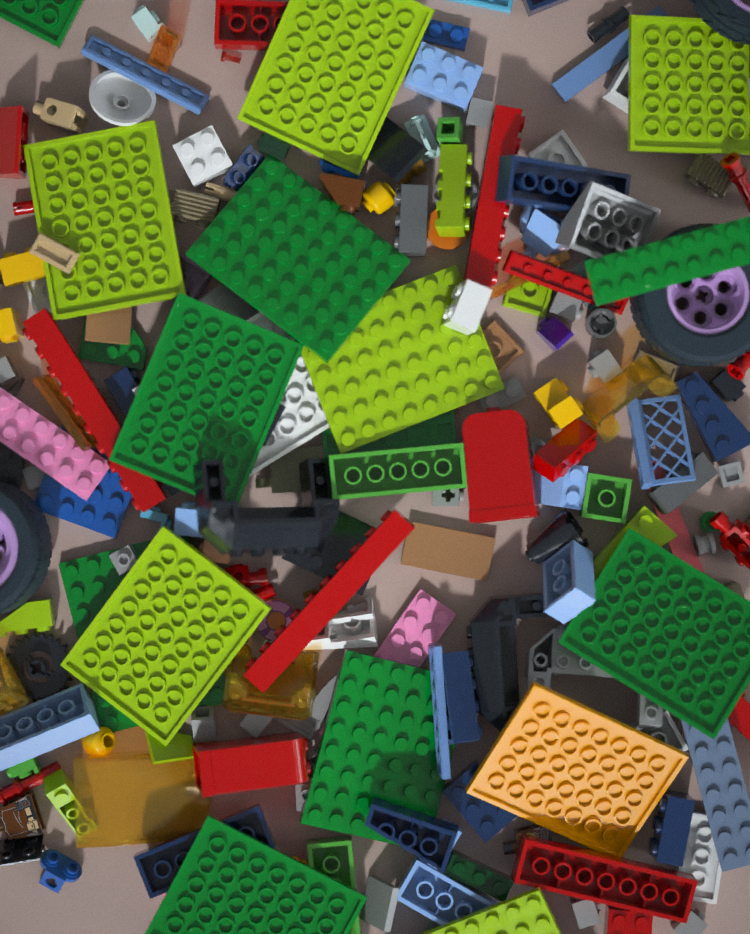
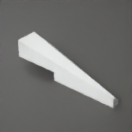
(348, 629)

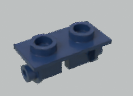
(243, 168)

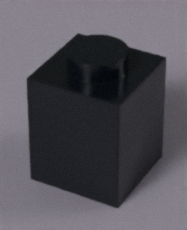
(727, 386)

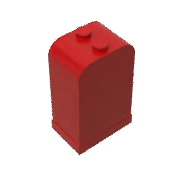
(499, 467)
(250, 763)

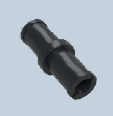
(608, 24)

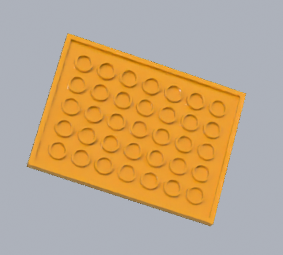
(576, 771)

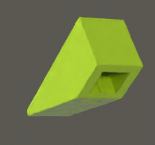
(31, 615)
(61, 793)

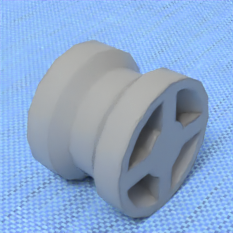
(704, 544)

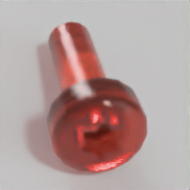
(224, 56)

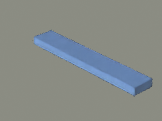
(596, 64)
(145, 74)
(439, 710)

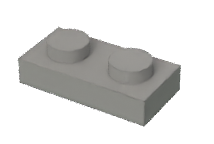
(512, 393)

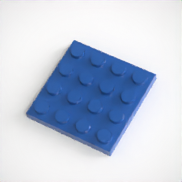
(100, 513)

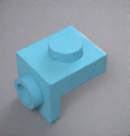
(156, 515)

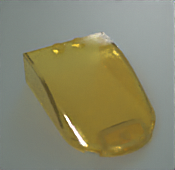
(132, 801)

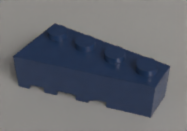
(712, 418)
(459, 698)
(414, 832)

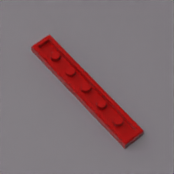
(556, 279)

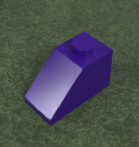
(554, 333)

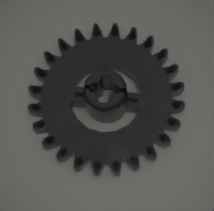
(48, 645)

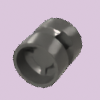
(600, 323)

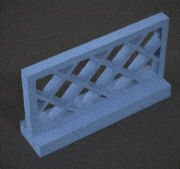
(641, 444)

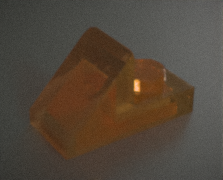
(165, 48)

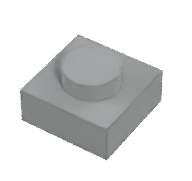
(730, 474)

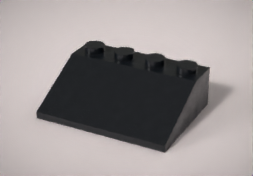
(333, 548)

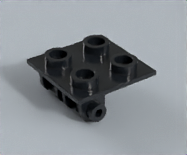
(21, 850)

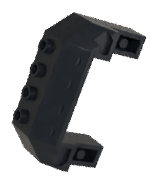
(269, 528)
(495, 653)

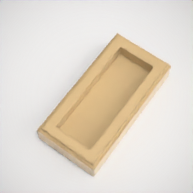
(54, 253)

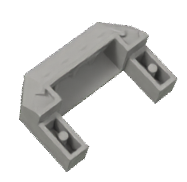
(551, 658)

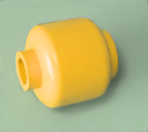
(378, 197)
(100, 742)

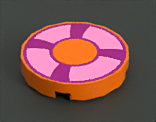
(277, 616)

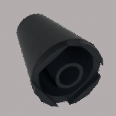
(555, 536)

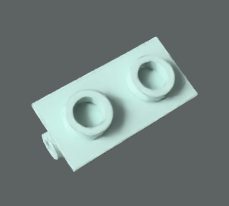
(421, 131)

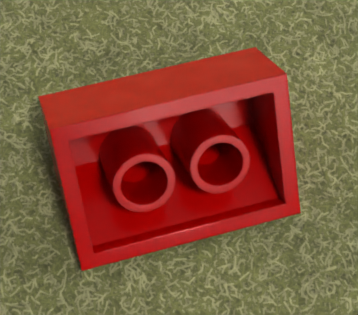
(13, 135)

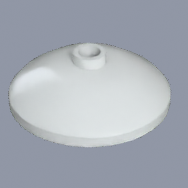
(112, 91)

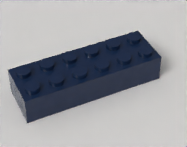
(550, 183)
(161, 862)

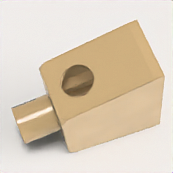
(62, 115)

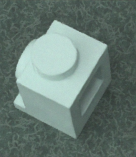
(146, 22)

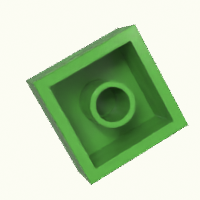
(606, 498)

